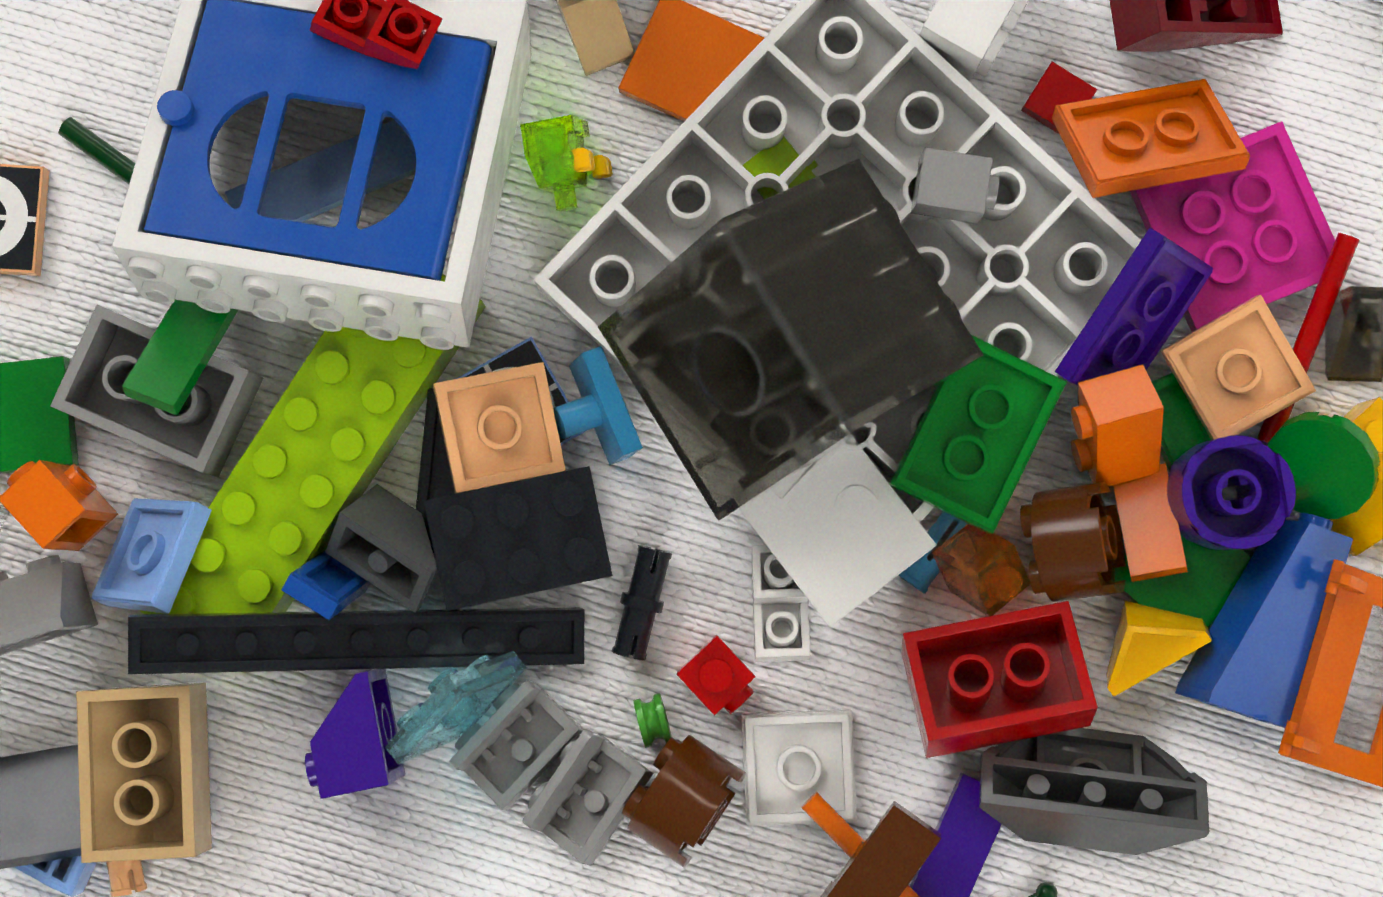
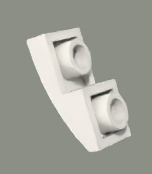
(778, 611)

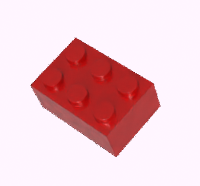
(998, 679)

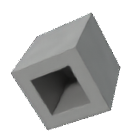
(954, 186)

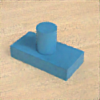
(598, 408)

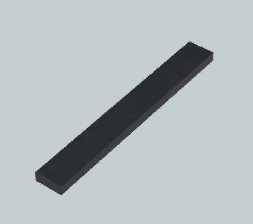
(351, 639)

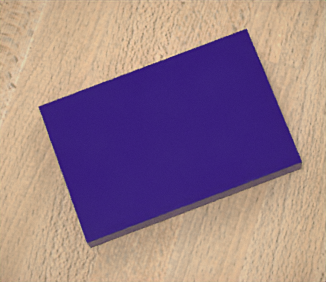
(1137, 310)

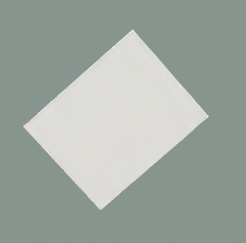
(845, 550)

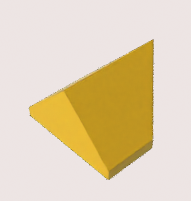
(1149, 642)

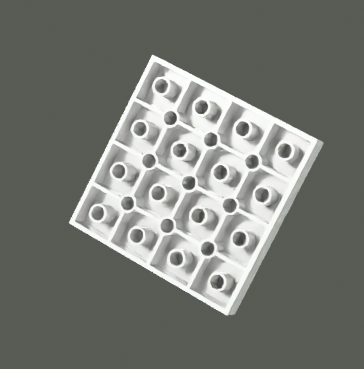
(843, 88)

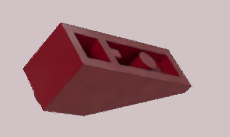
(1191, 23)

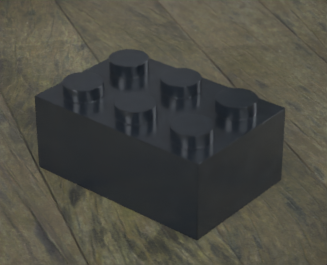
(518, 538)

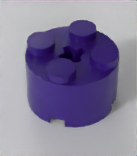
(1262, 486)

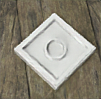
(793, 758)

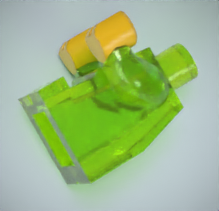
(559, 159)

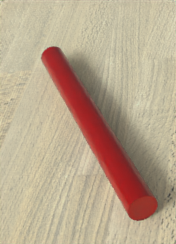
(1316, 318)

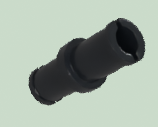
(641, 602)

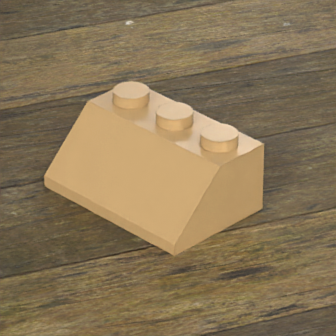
(143, 772)

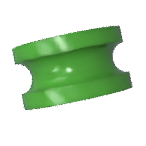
(652, 720)

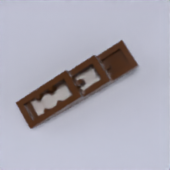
(887, 857)

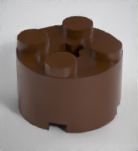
(1074, 542)
(683, 798)

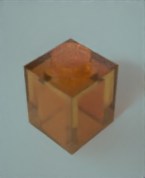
(981, 569)

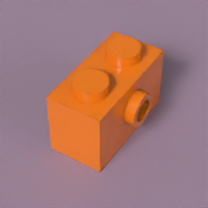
(1118, 427)
(57, 504)

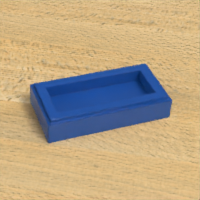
(325, 585)

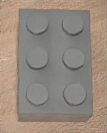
(204, 426)

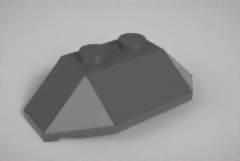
(1093, 792)

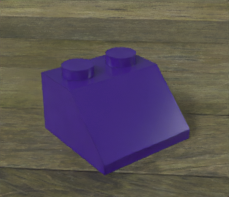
(352, 740)

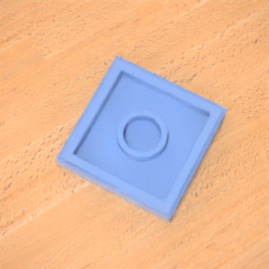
(151, 555)

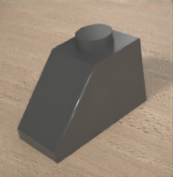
(386, 546)

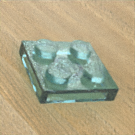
(454, 705)

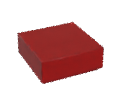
(1055, 88)

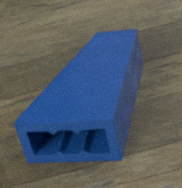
(1268, 624)

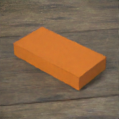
(1149, 527)

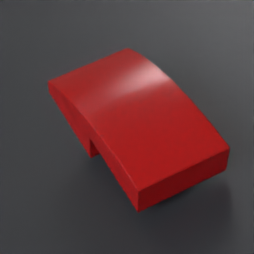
(378, 28)

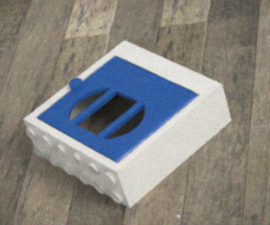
(380, 279)

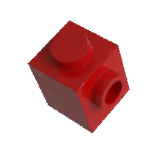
(717, 677)

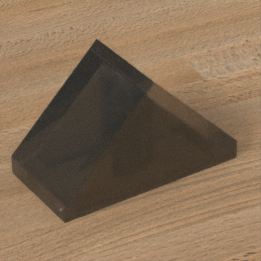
(1355, 336)

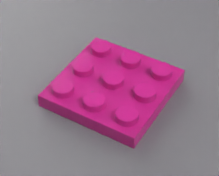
(1248, 224)

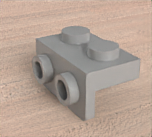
(514, 743)
(585, 795)

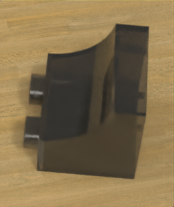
(787, 335)

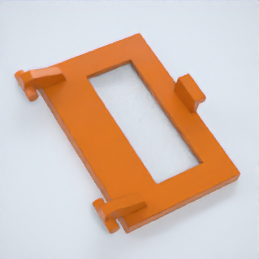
(1341, 690)

